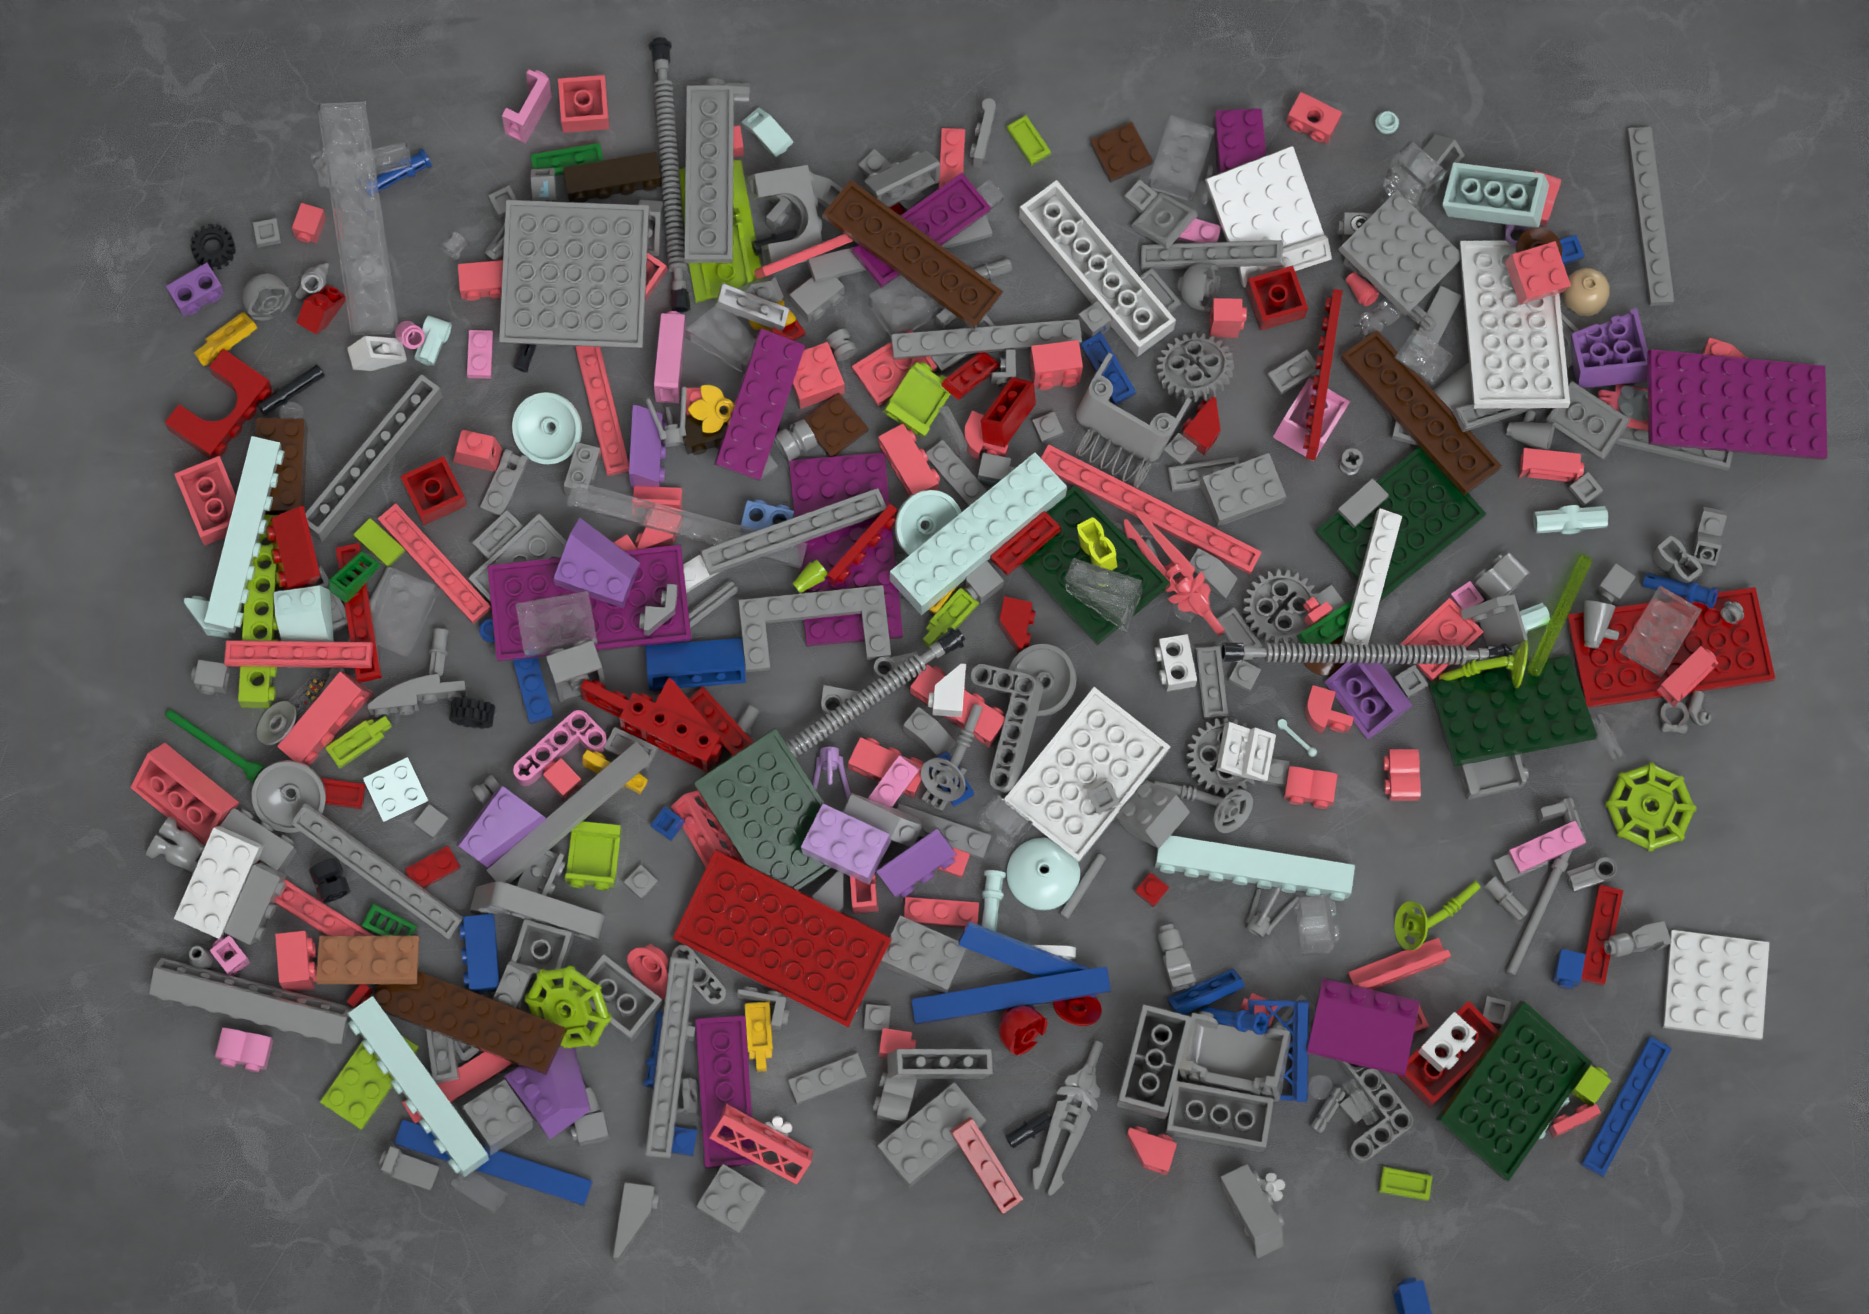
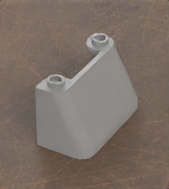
(1234, 1059)

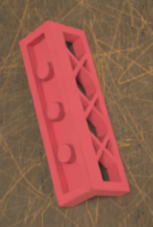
(701, 834)
(1399, 966)
(765, 1136)

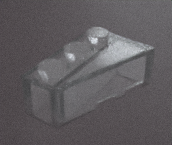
(1105, 591)

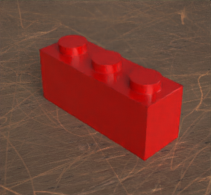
(1008, 412)

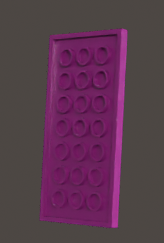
(1736, 404)
(824, 483)
(613, 625)

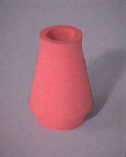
(1363, 290)

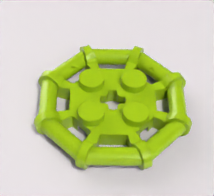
(1638, 813)
(575, 999)

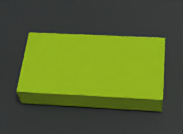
(1028, 140)
(379, 542)
(1405, 1183)

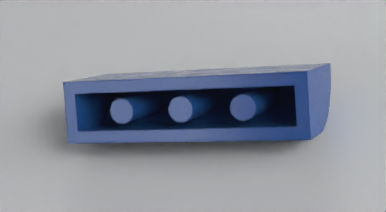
(696, 663)

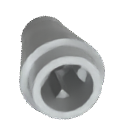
(203, 961)

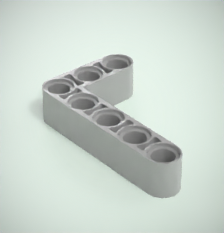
(1013, 720)
(506, 898)
(1387, 1115)

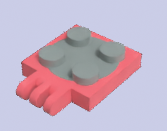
(1630, 402)

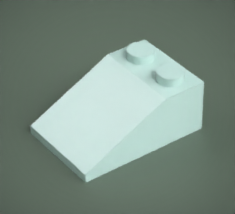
(304, 614)

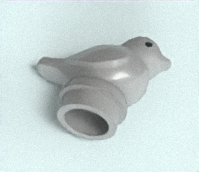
(312, 280)

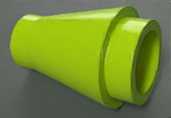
(810, 576)

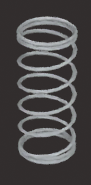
(1141, 474)

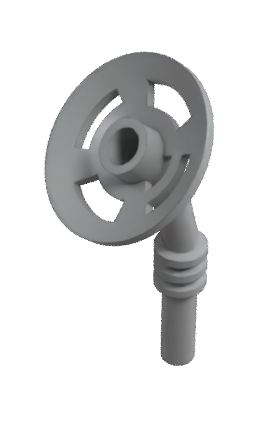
(949, 772)
(1225, 805)

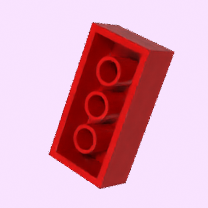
(1427, 1080)

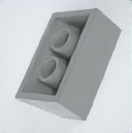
(904, 178)

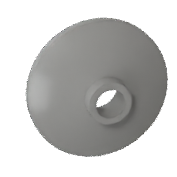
(276, 723)

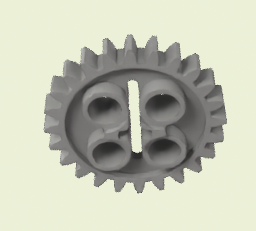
(1194, 373)
(1265, 595)
(1210, 742)

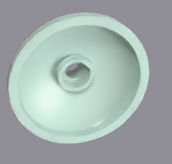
(533, 430)
(926, 505)
(1039, 889)

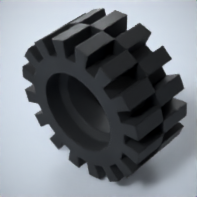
(213, 233)
(472, 713)

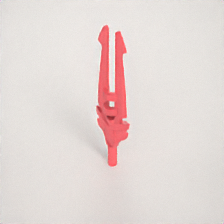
(1191, 593)

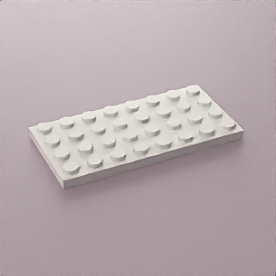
(1511, 347)

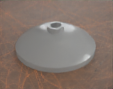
(1045, 663)
(272, 798)

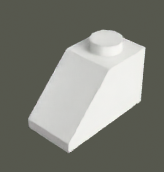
(376, 353)
(949, 694)

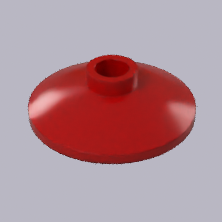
(1079, 1011)

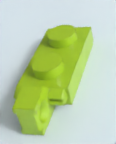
(950, 615)
(357, 741)

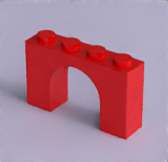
(213, 436)

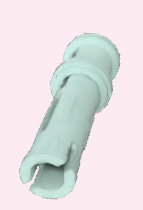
(992, 896)

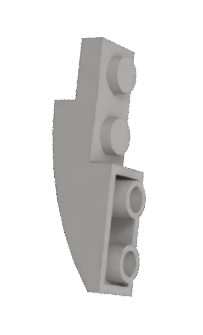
(406, 696)

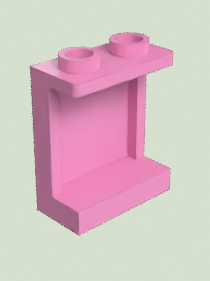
(522, 125)

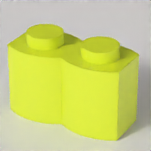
(1096, 545)

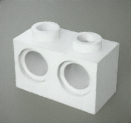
(1182, 662)
(1444, 1039)

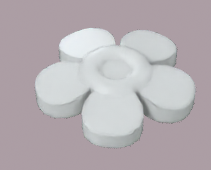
(779, 1126)
(1273, 1186)

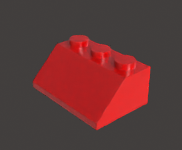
(293, 550)

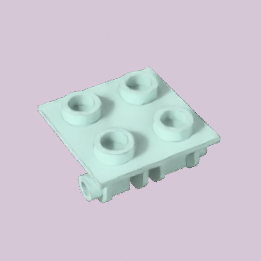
(395, 789)

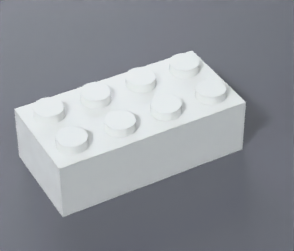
(218, 881)

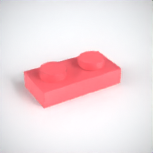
(1583, 1114)

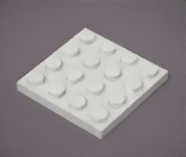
(1265, 201)
(1716, 985)

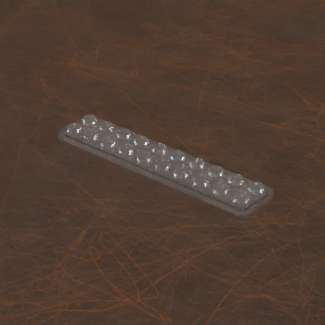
(358, 218)

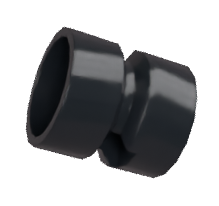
(326, 872)

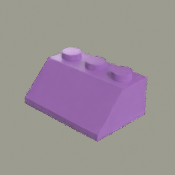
(646, 449)
(1368, 696)
(917, 864)

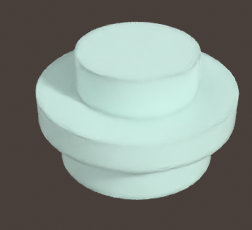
(1387, 122)

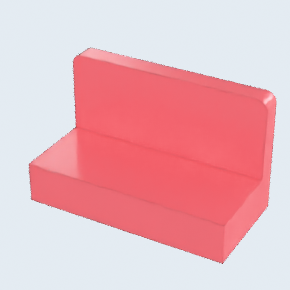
(662, 495)

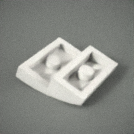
(1246, 752)

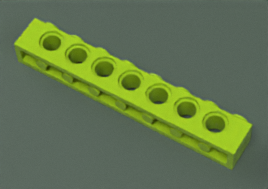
(249, 694)

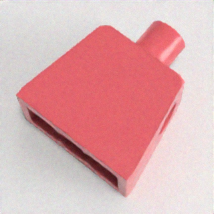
(477, 450)

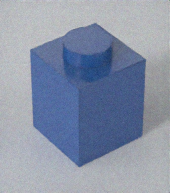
(1568, 969)

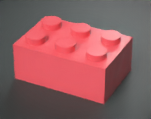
(208, 498)

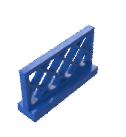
(1300, 1043)

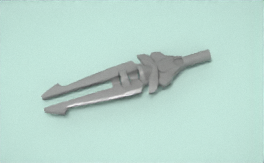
(1080, 1093)

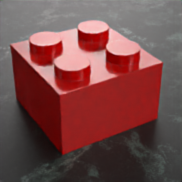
(1276, 298)
(433, 490)

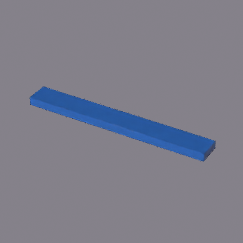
(1011, 995)
(504, 1167)

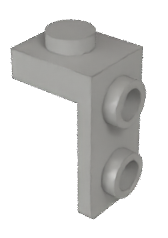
(779, 213)
(780, 1015)
(408, 1169)

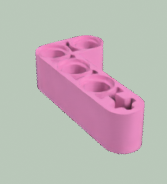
(557, 751)

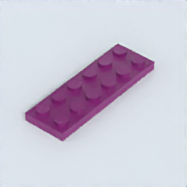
(938, 216)
(759, 404)
(722, 1082)

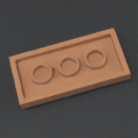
(368, 960)

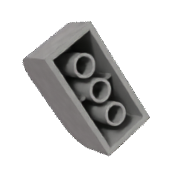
(1154, 1061)

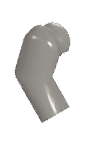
(1696, 711)

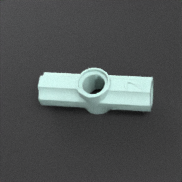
(1570, 519)

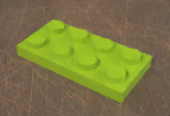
(360, 1088)

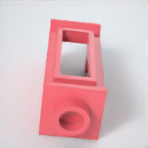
(1550, 465)
(1688, 676)

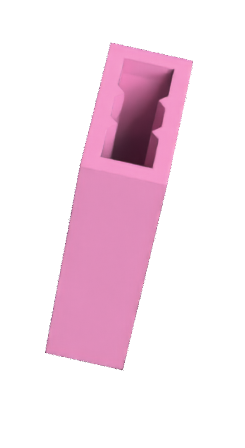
(669, 357)

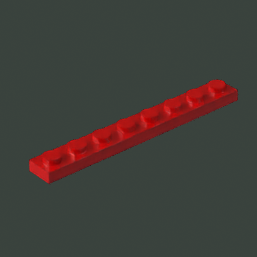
(1321, 382)

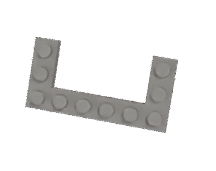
(863, 600)

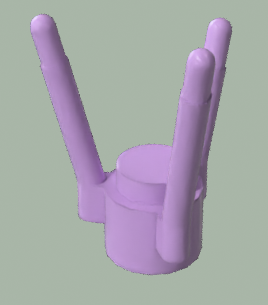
(829, 760)

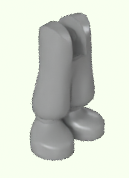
(184, 853)

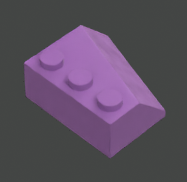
(1610, 352)
(596, 566)
(499, 827)
(552, 1098)

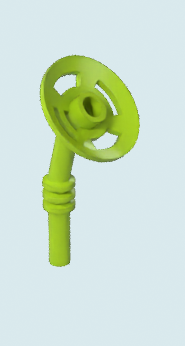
(1515, 663)
(1417, 925)

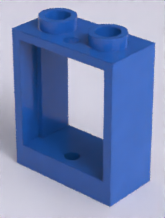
(1411, 1297)

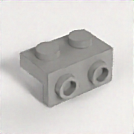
(541, 873)

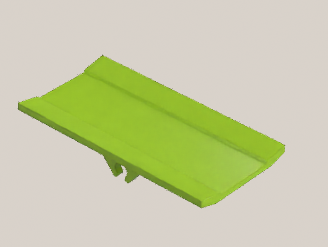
(709, 277)

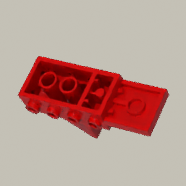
(668, 723)

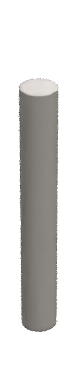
(1083, 886)

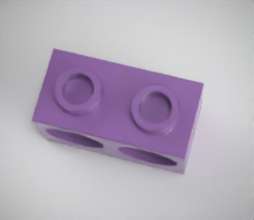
(191, 284)

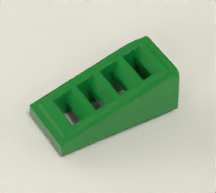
(344, 588)
(392, 917)

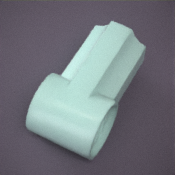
(436, 333)
(1535, 617)

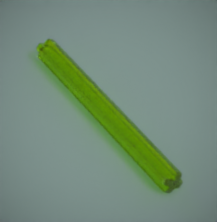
(1559, 615)

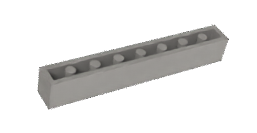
(372, 457)
(250, 1001)

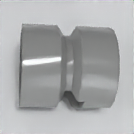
(794, 440)

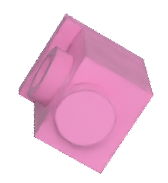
(236, 963)

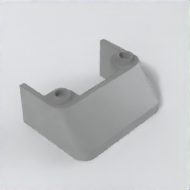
(1122, 427)

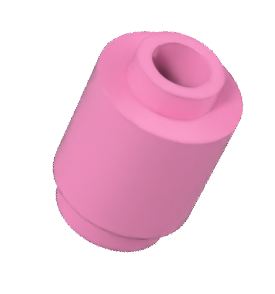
(409, 334)

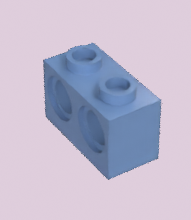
(768, 512)

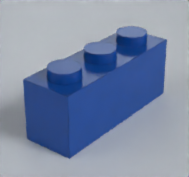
(480, 953)

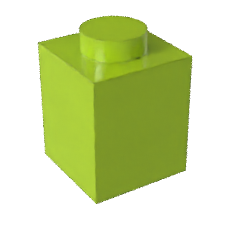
(1591, 1085)

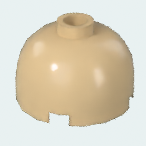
(1587, 292)

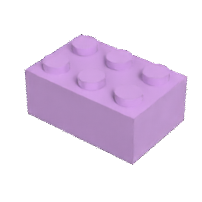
(846, 844)

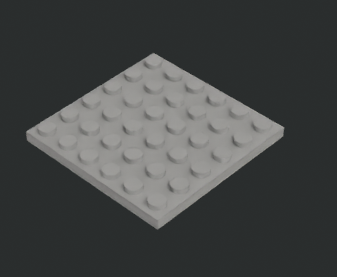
(574, 274)

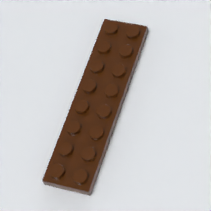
(912, 254)
(1420, 412)
(474, 1020)

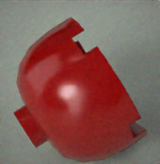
(1020, 1028)

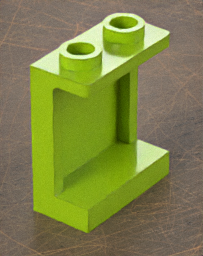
(917, 399)
(593, 855)

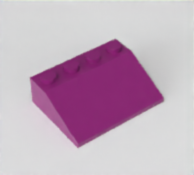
(1363, 1027)

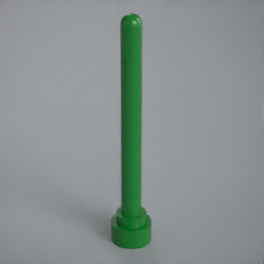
(250, 769)

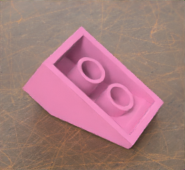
(1293, 426)

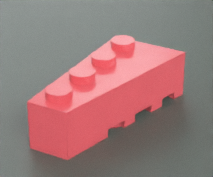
(325, 718)

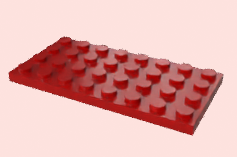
(1739, 649)
(782, 938)

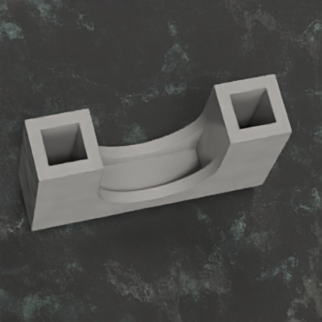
(796, 186)

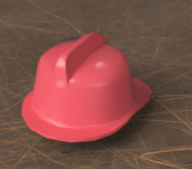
(650, 968)

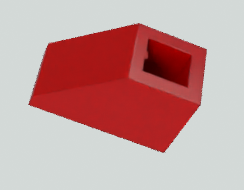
(320, 309)
(1205, 427)
(1014, 622)

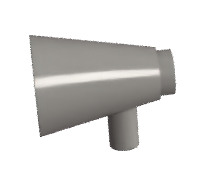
(1534, 434)
(1596, 622)

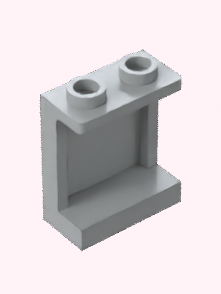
(1493, 776)

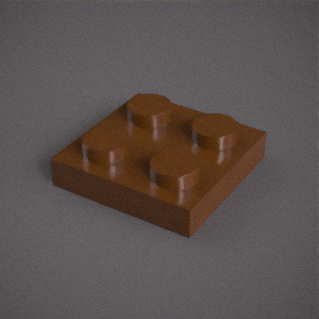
(1121, 152)
(836, 425)

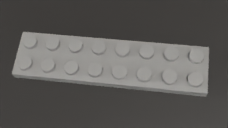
(709, 174)

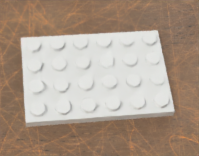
(1089, 750)

